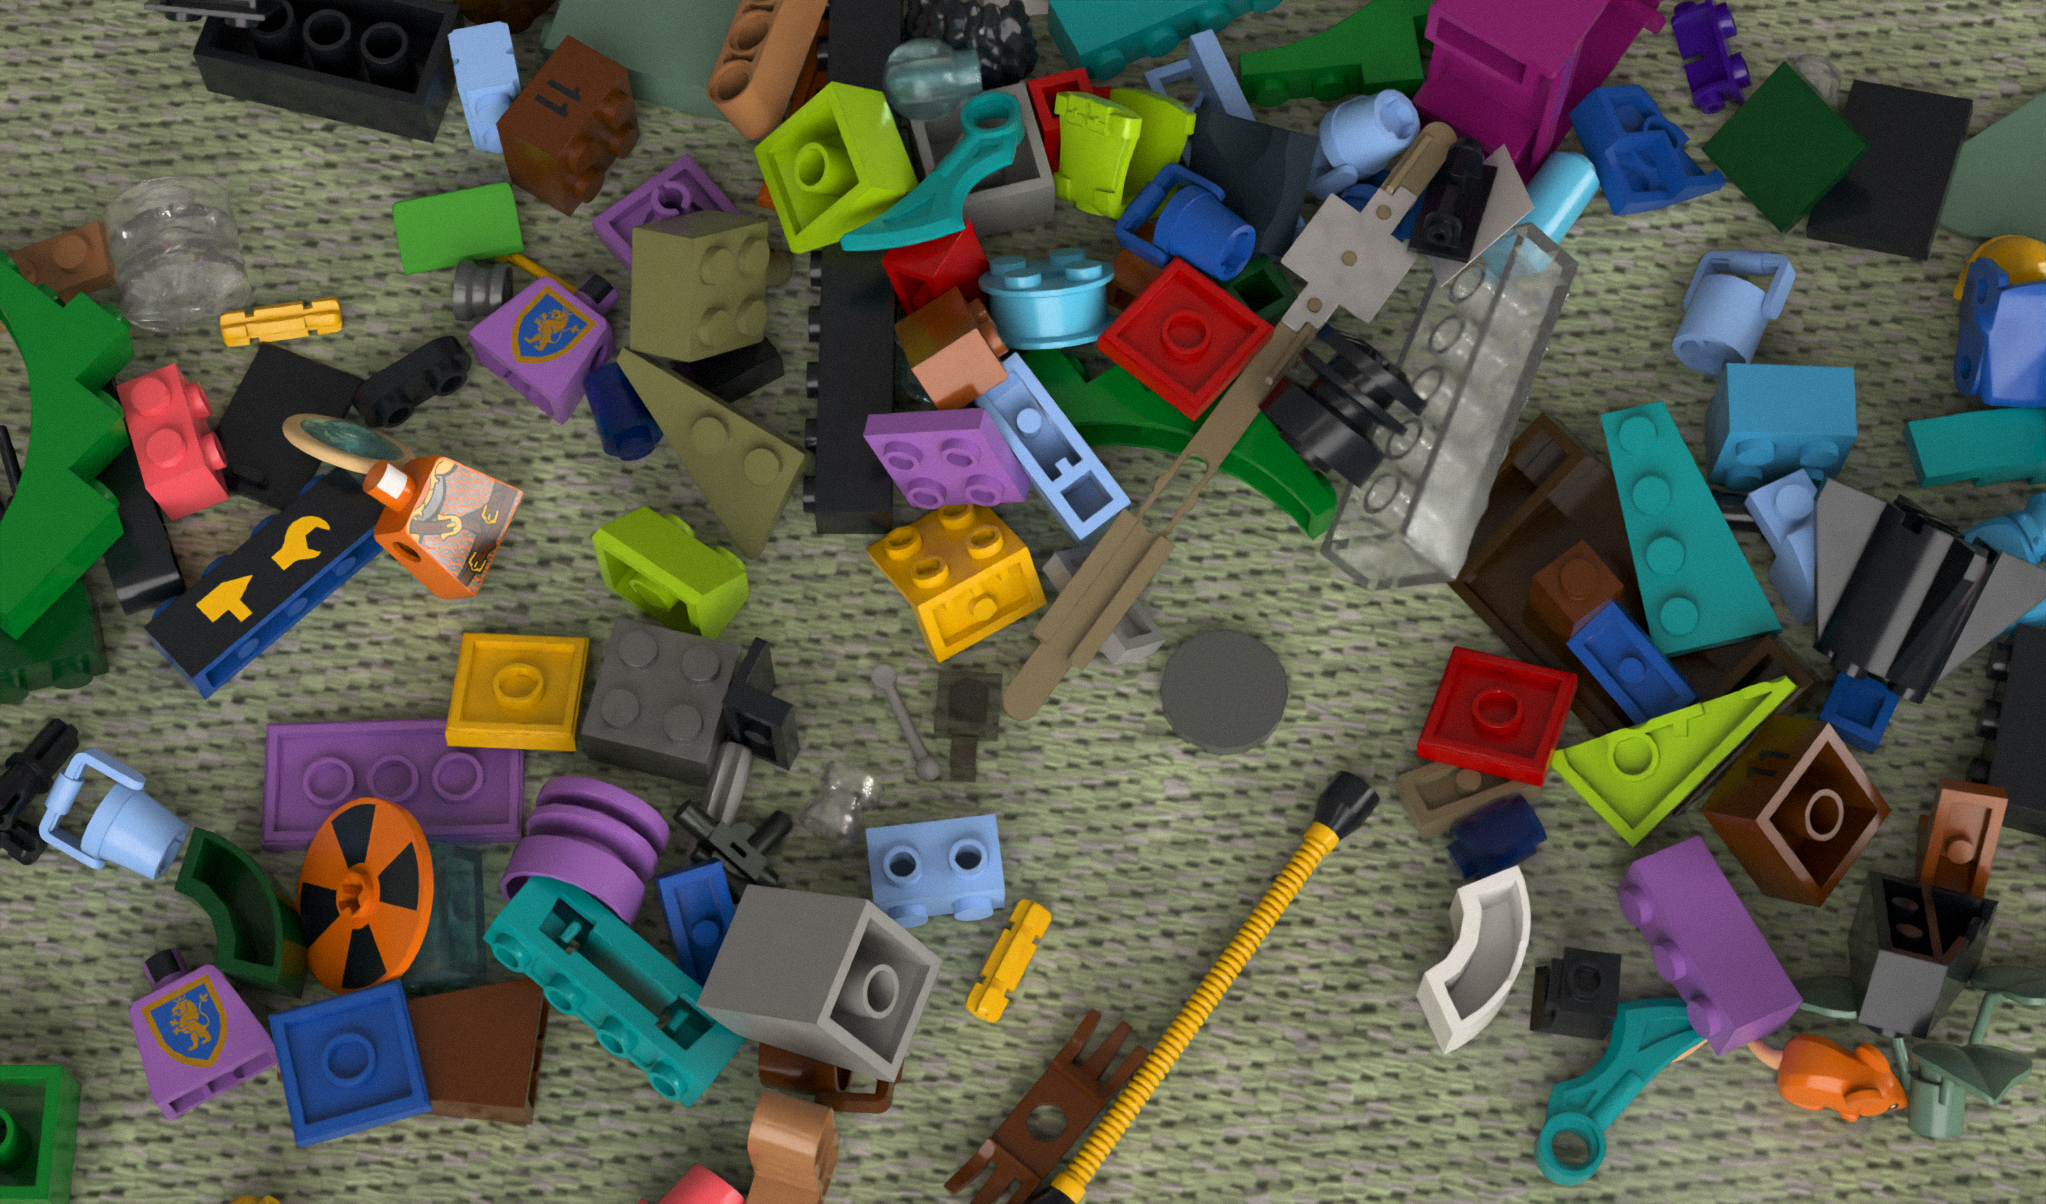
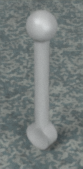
(884, 679)

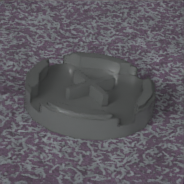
(1223, 692)

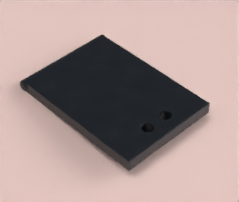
(252, 425)

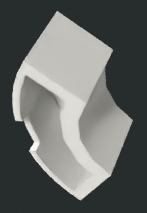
(1488, 950)

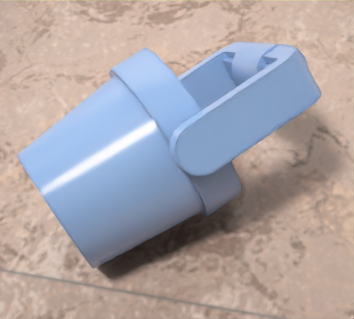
(1361, 140)
(126, 826)

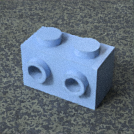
(937, 869)

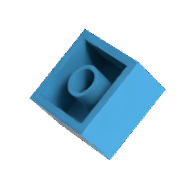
(1778, 421)

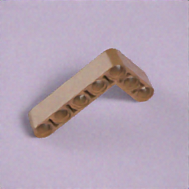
(762, 62)
(791, 1150)

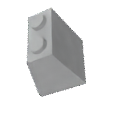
(821, 979)

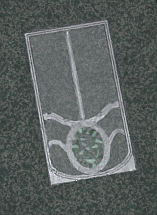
(1701, 1126)

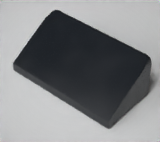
(736, 371)

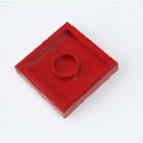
(1185, 338)
(1497, 716)

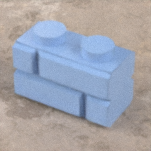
(485, 79)

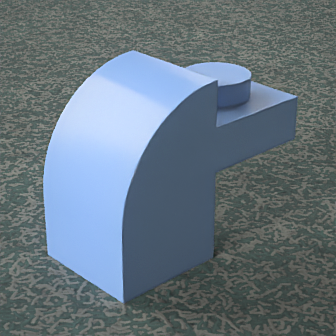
(1787, 521)

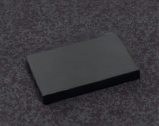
(1902, 182)

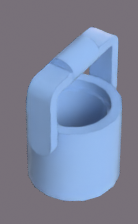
(1729, 313)

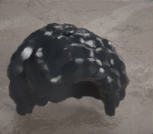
(998, 34)

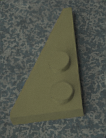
(732, 457)

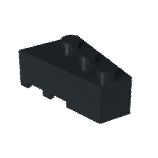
(1913, 952)

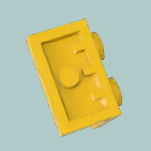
(960, 575)

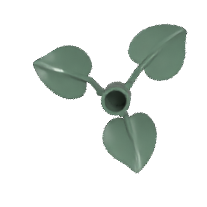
(1944, 1068)

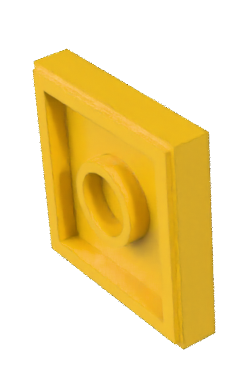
(518, 692)

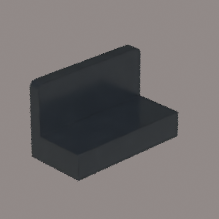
(755, 715)

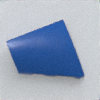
(1638, 151)

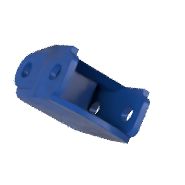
(2001, 338)

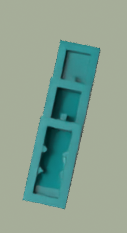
(1979, 447)

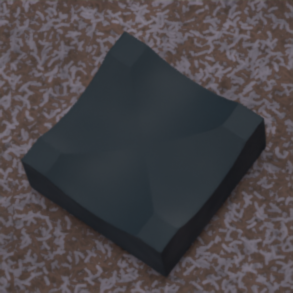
(1258, 169)

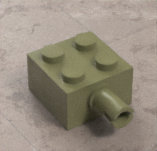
(702, 284)

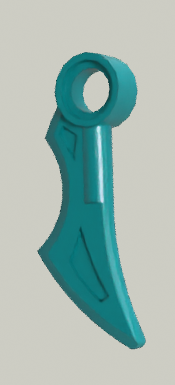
(938, 201)
(1641, 1044)

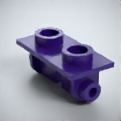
(1720, 74)

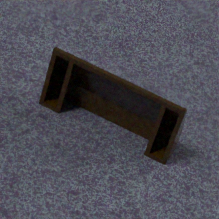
(1539, 507)

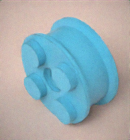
(1048, 300)

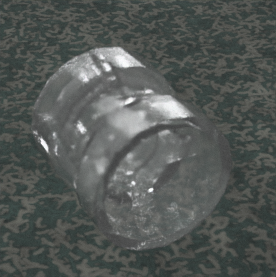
(841, 804)

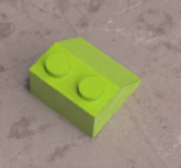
(835, 165)
(670, 572)

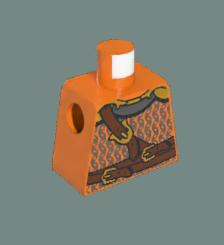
(441, 520)

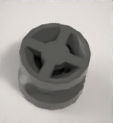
(480, 290)

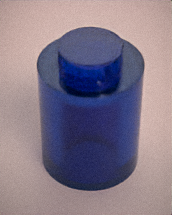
(620, 414)

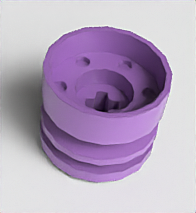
(591, 839)

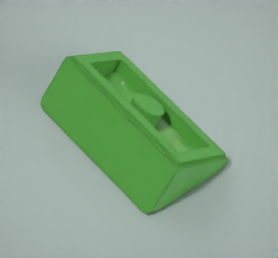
(457, 226)

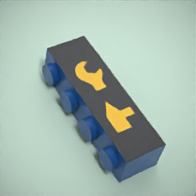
(268, 582)

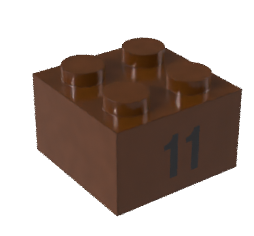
(569, 126)
(1796, 809)

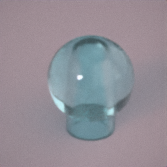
(930, 78)

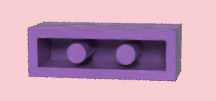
(1707, 946)

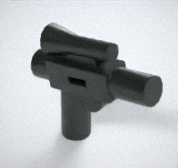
(736, 845)

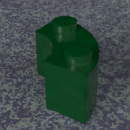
(251, 914)

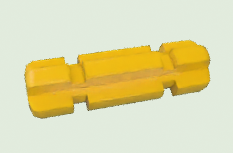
(281, 321)
(1008, 961)

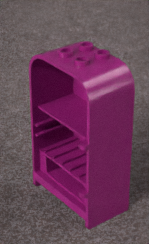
(1521, 66)

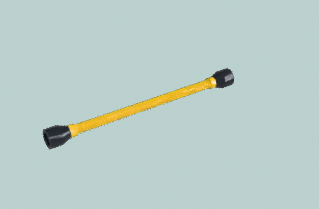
(1339, 812)

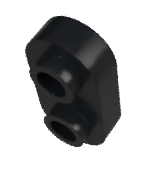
(395, 391)

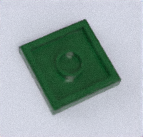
(1786, 147)

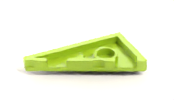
(1652, 767)

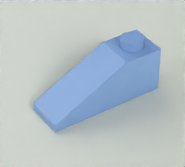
(1053, 455)

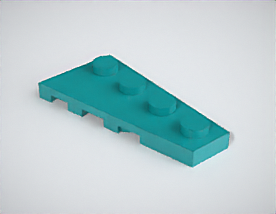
(1683, 551)

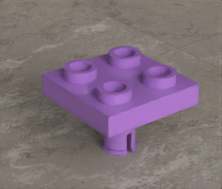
(671, 193)
(947, 457)

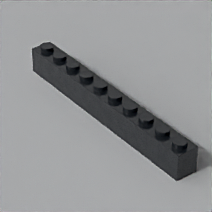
(855, 312)

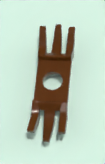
(1064, 1087)

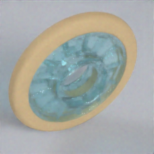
(344, 442)

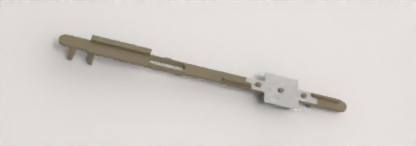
(1347, 263)

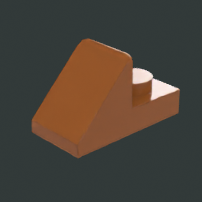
(1960, 836)

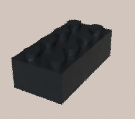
(341, 61)

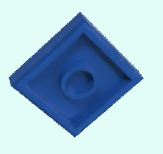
(350, 1063)

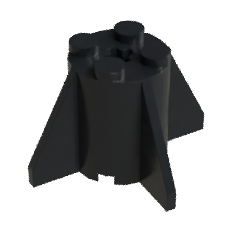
(1907, 590)

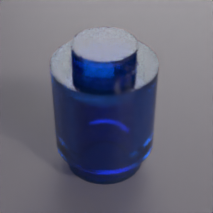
(1495, 838)

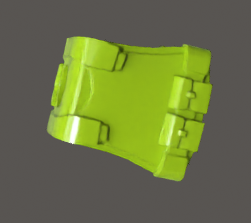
(1117, 146)

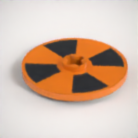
(365, 895)

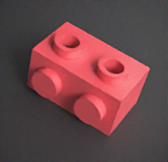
(173, 441)

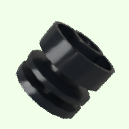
(1341, 406)

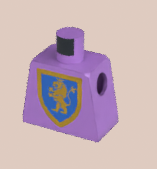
(549, 341)
(195, 1034)

